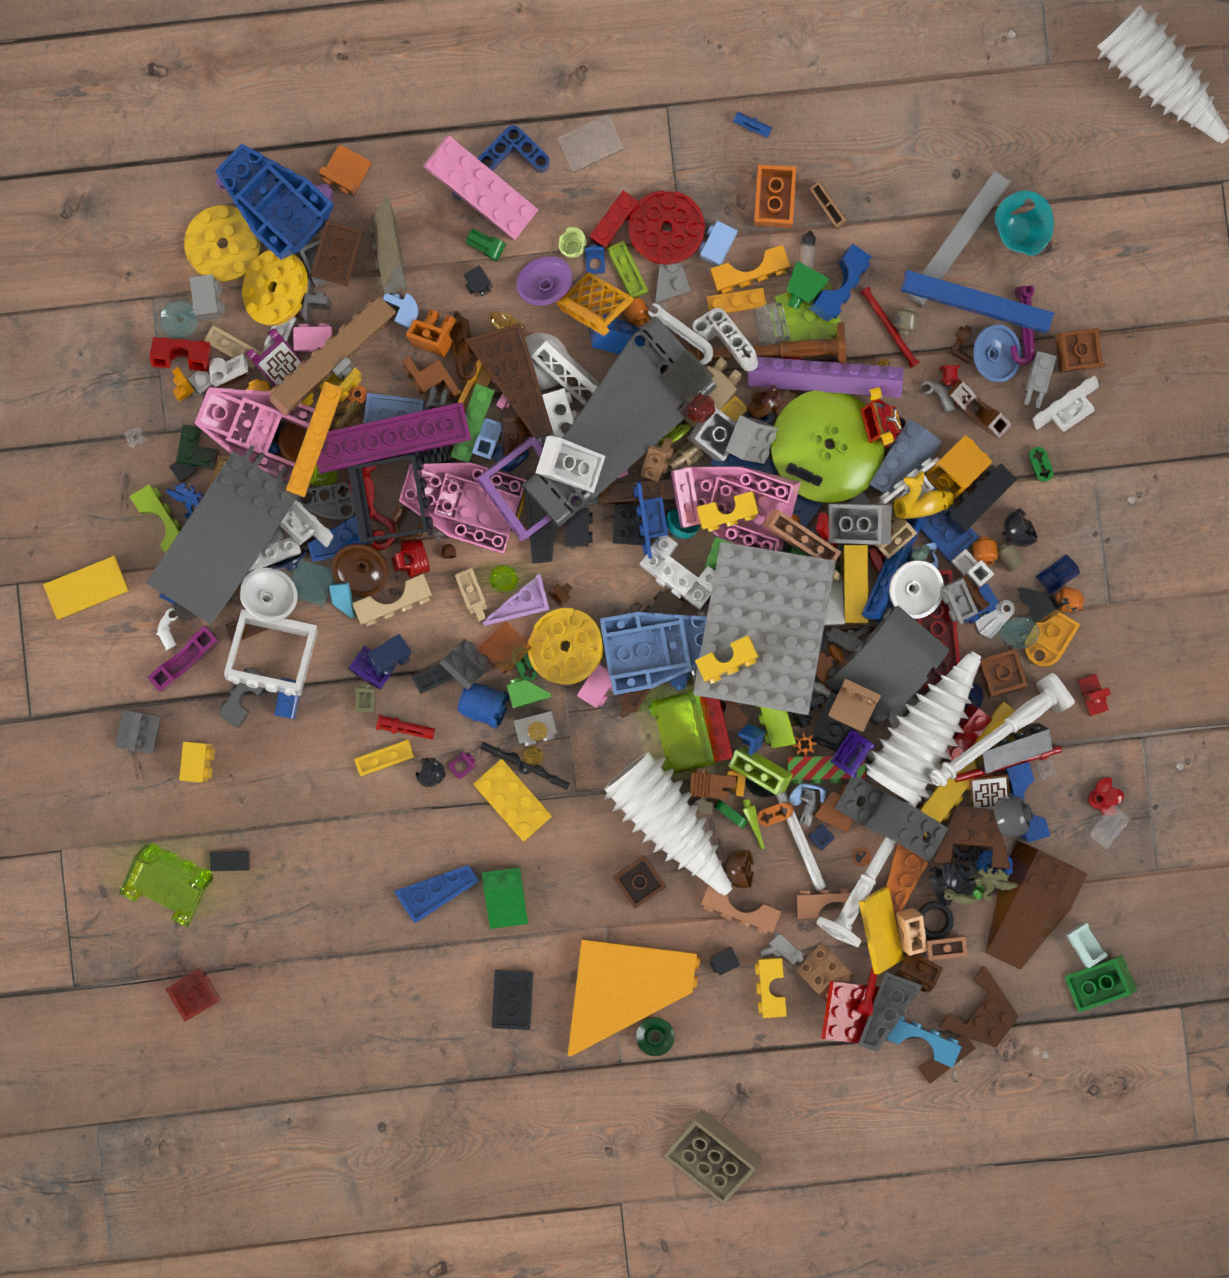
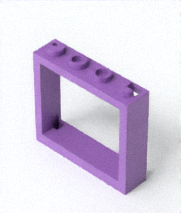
(499, 502)

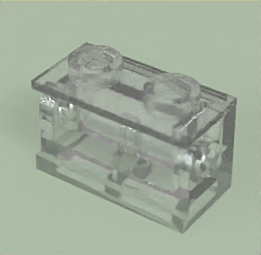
(771, 324)

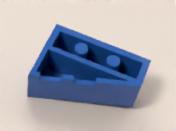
(616, 338)

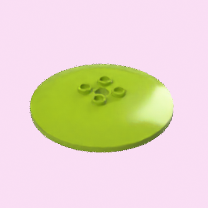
(801, 441)

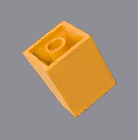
(958, 467)

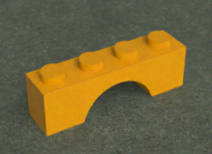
(727, 277)

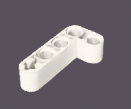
(713, 328)

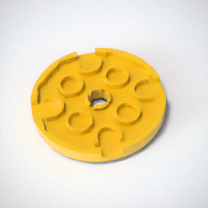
(203, 238)
(285, 302)
(584, 651)

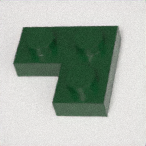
(191, 453)

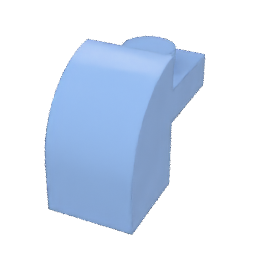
(407, 308)
(487, 439)

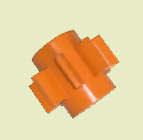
(804, 750)

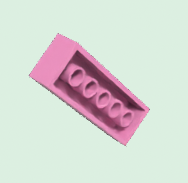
(480, 187)

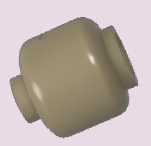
(906, 320)

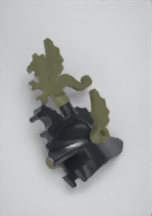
(954, 884)

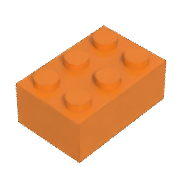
(774, 196)

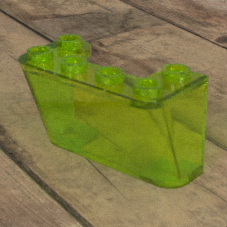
(167, 881)

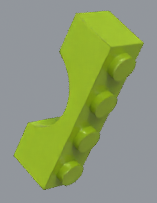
(148, 501)

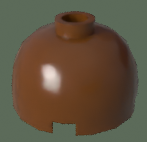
(739, 868)

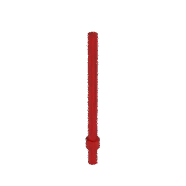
(975, 773)

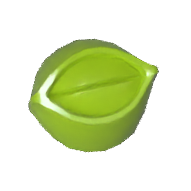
(323, 479)

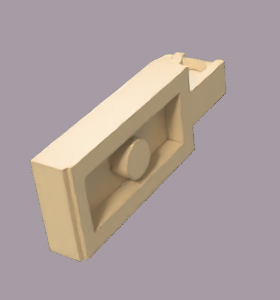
(472, 593)

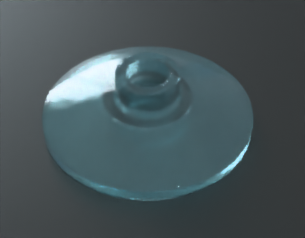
(169, 317)
(1019, 632)

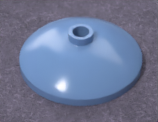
(993, 353)

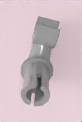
(947, 402)
(810, 806)

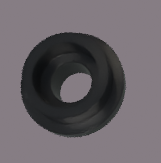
(802, 720)

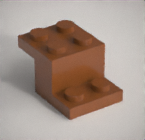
(431, 376)

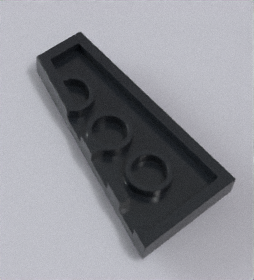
(543, 539)

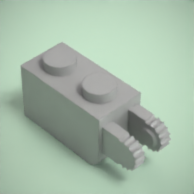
(1039, 377)

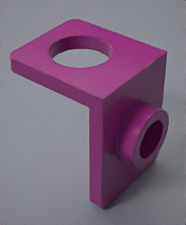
(468, 759)

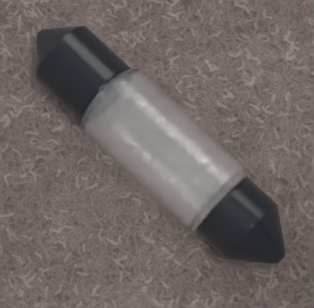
(808, 249)

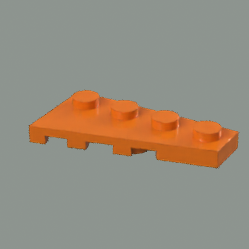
(904, 876)

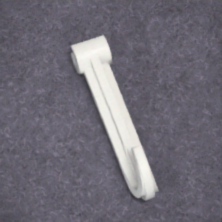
(685, 333)

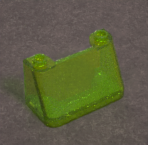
(682, 732)

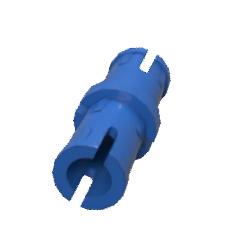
(752, 124)

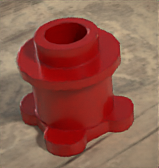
(949, 374)

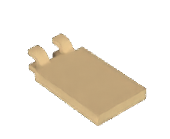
(725, 386)

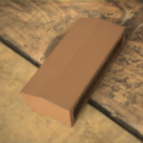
(831, 203)

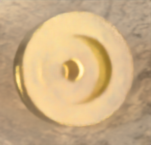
(542, 731)
(533, 755)

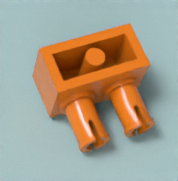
(431, 338)

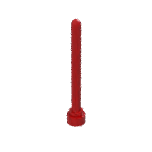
(866, 1006)

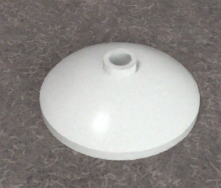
(544, 379)
(274, 587)
(925, 591)

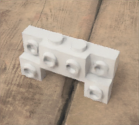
(675, 576)

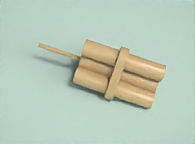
(684, 457)

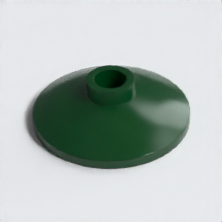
(648, 1044)

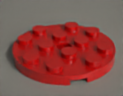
(666, 246)

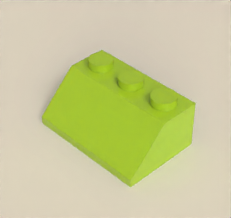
(777, 727)

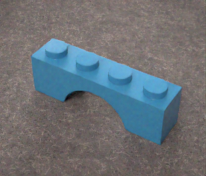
(944, 1050)

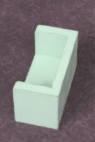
(1086, 945)

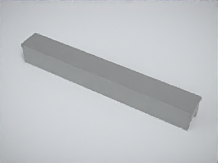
(964, 230)

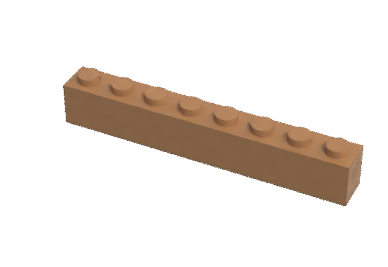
(320, 366)

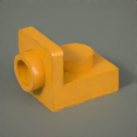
(184, 388)
(740, 782)

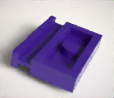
(364, 670)

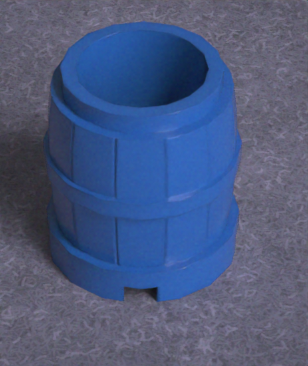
(483, 704)

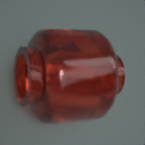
(701, 409)

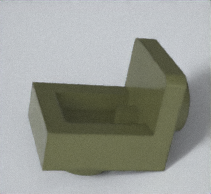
(365, 699)

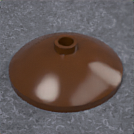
(363, 580)

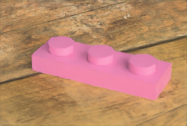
(685, 497)

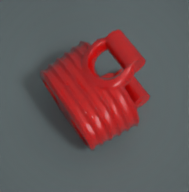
(417, 557)

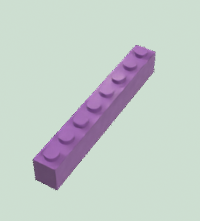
(826, 376)

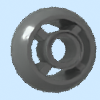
(1012, 816)

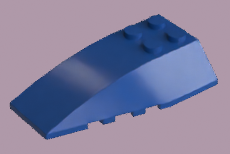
(274, 201)

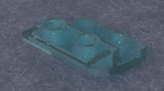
(312, 582)

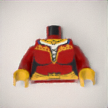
(881, 420)

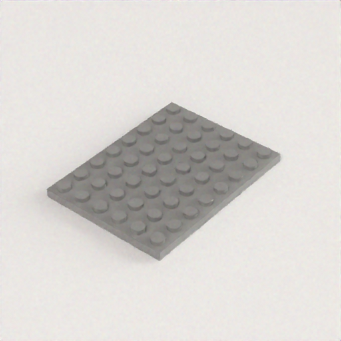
(783, 609)

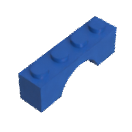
(852, 264)
(1019, 779)

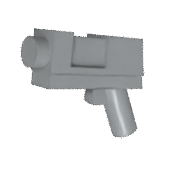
(846, 640)
(782, 946)

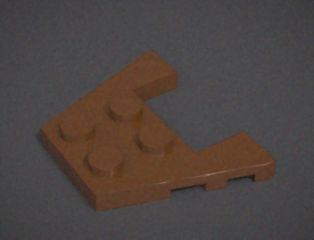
(973, 828)
(990, 1019)

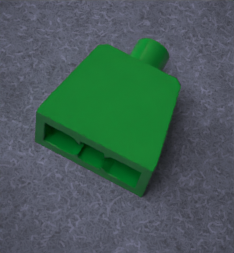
(804, 285)

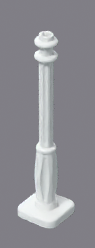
(1053, 696)

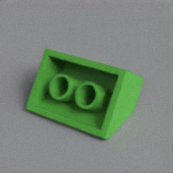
(525, 693)

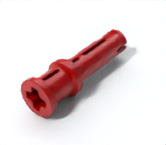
(395, 725)

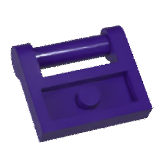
(848, 751)

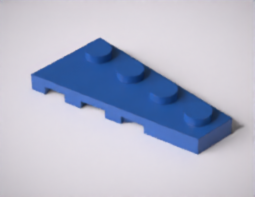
(432, 893)

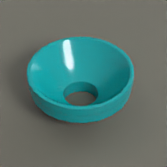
(674, 528)

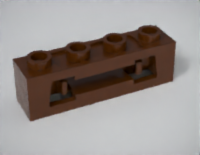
(624, 493)

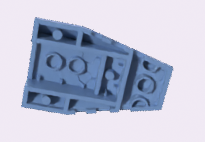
(650, 648)

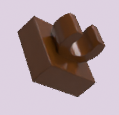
(560, 595)

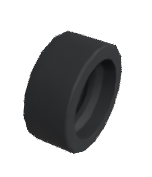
(949, 919)

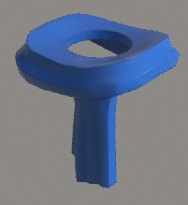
(498, 455)

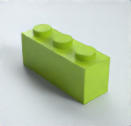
(760, 770)

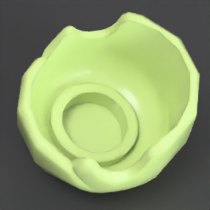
(572, 242)

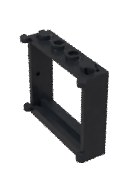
(361, 503)

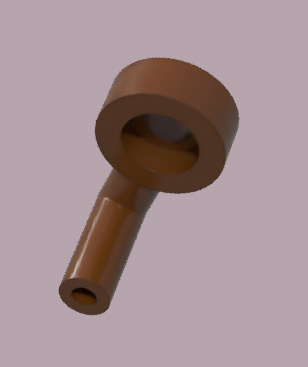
(962, 335)

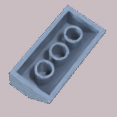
(908, 453)

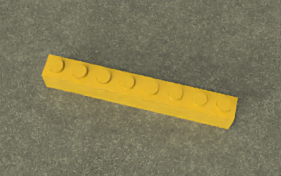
(947, 796)

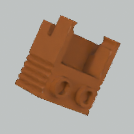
(1079, 350)
(1002, 673)
(710, 785)

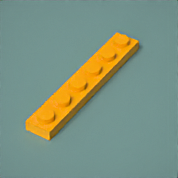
(314, 439)

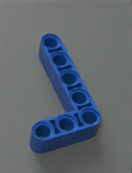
(511, 145)

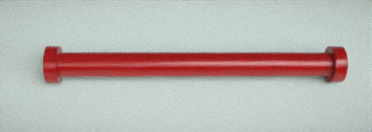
(890, 328)

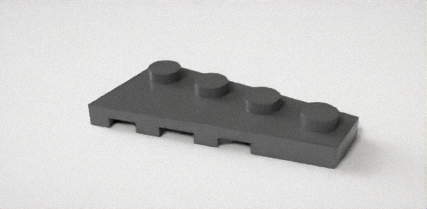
(889, 1006)

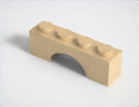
(415, 591)

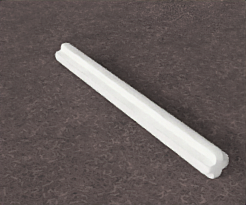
(803, 845)

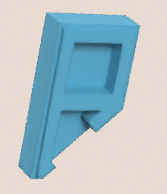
(342, 598)

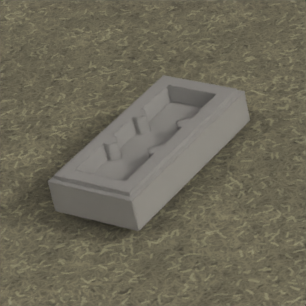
(344, 368)

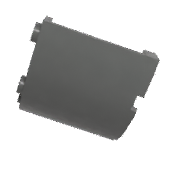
(891, 662)

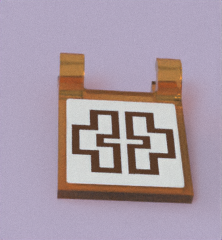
(988, 790)

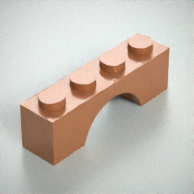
(809, 904)
(763, 917)

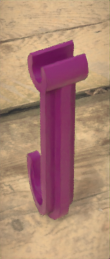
(1024, 295)

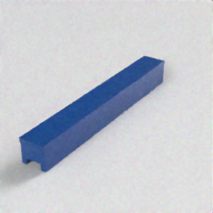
(977, 301)

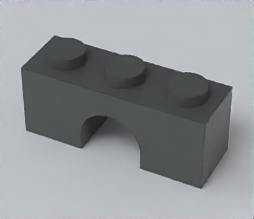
(233, 709)

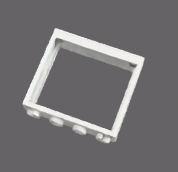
(272, 684)

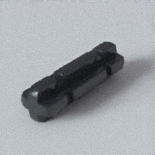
(804, 474)

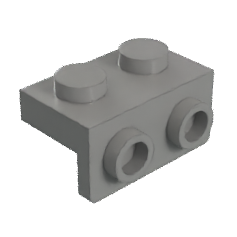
(959, 601)

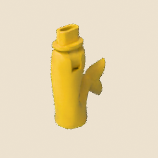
(930, 503)

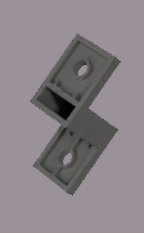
(891, 818)

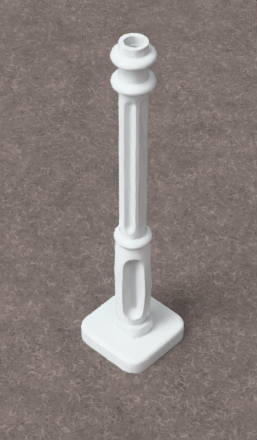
(841, 927)

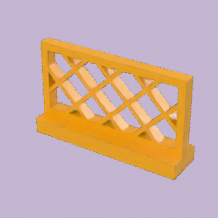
(584, 312)

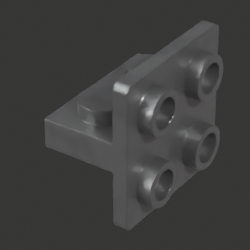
(313, 300)
(137, 732)

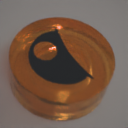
(861, 856)

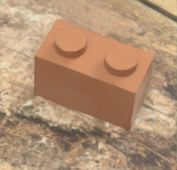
(946, 947)

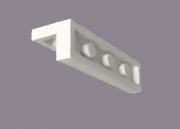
(570, 365)

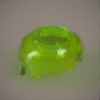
(503, 579)

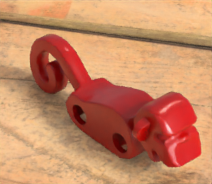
(370, 492)

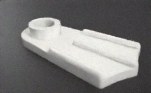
(991, 623)

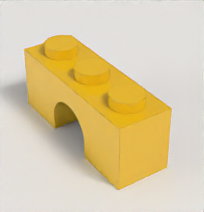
(712, 517)
(743, 654)
(768, 970)

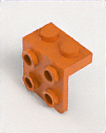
(345, 170)

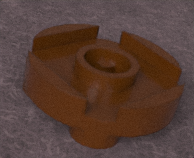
(764, 401)

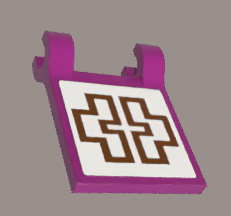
(276, 360)

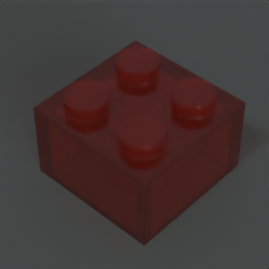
(193, 994)

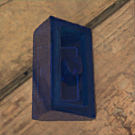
(1058, 574)

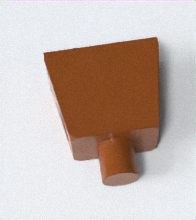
(828, 813)

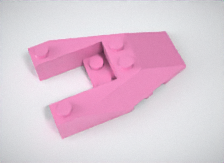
(247, 419)

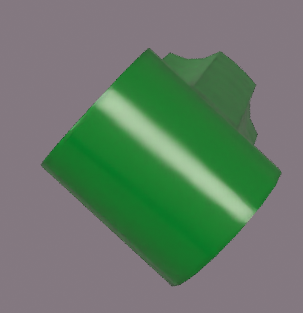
(490, 246)

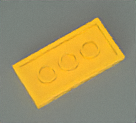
(86, 587)
(881, 930)

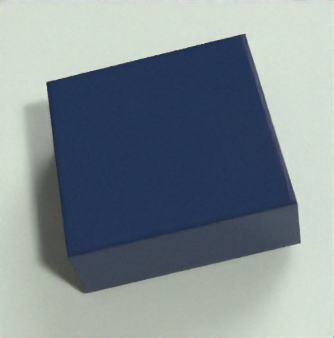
(821, 837)

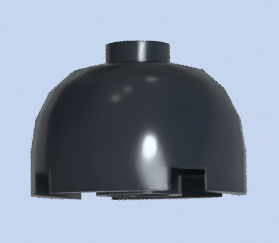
(1019, 529)

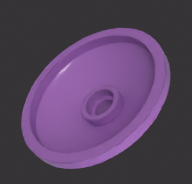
(544, 280)

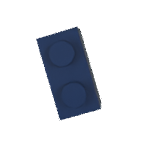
(389, 655)

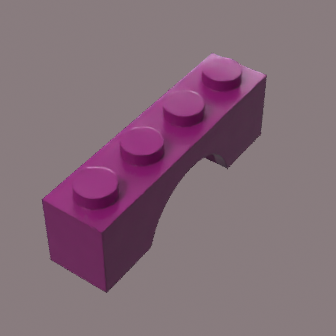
(180, 663)

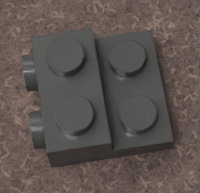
(466, 663)

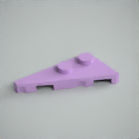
(526, 602)

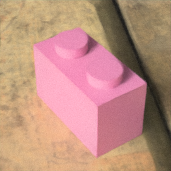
(309, 338)
(596, 687)

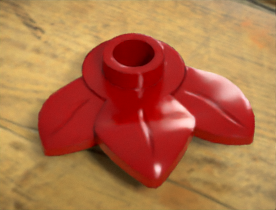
(1108, 795)

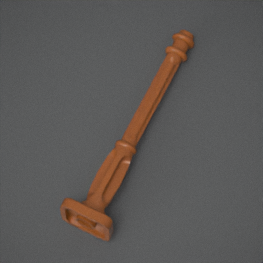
(788, 349)

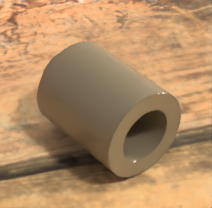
(1010, 556)

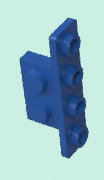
(652, 517)

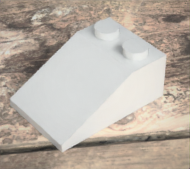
(570, 464)

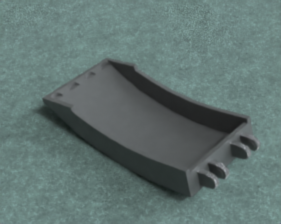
(223, 536)

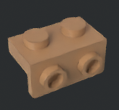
(655, 461)

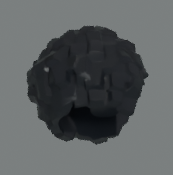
(431, 772)

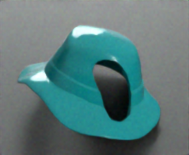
(1025, 231)

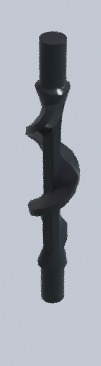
(523, 767)

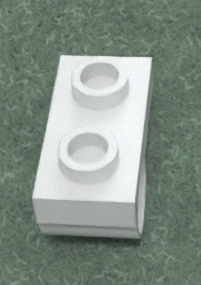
(223, 371)

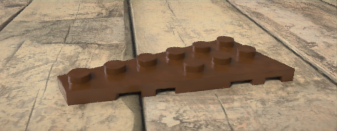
(510, 366)

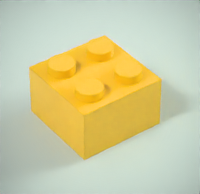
(196, 762)

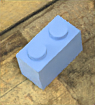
(718, 243)

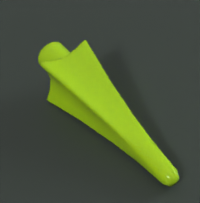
(750, 813)

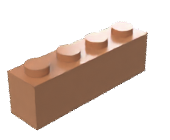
(799, 536)

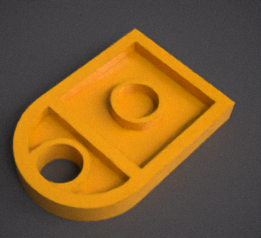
(1053, 639)

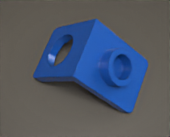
(595, 252)

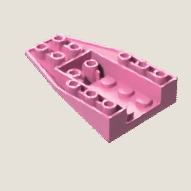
(771, 493)
(462, 506)

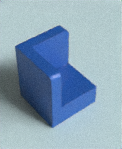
(752, 737)

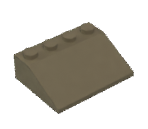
(387, 248)
(713, 1157)

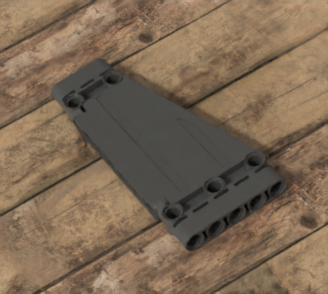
(621, 417)

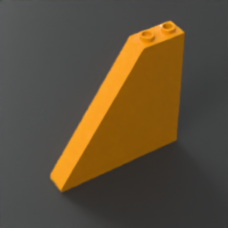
(624, 985)

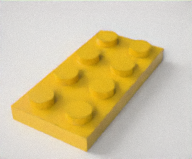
(512, 800)

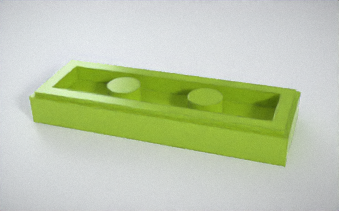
(627, 269)

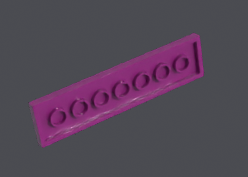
(394, 437)

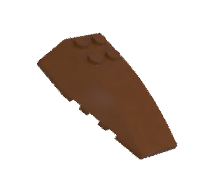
(1033, 908)

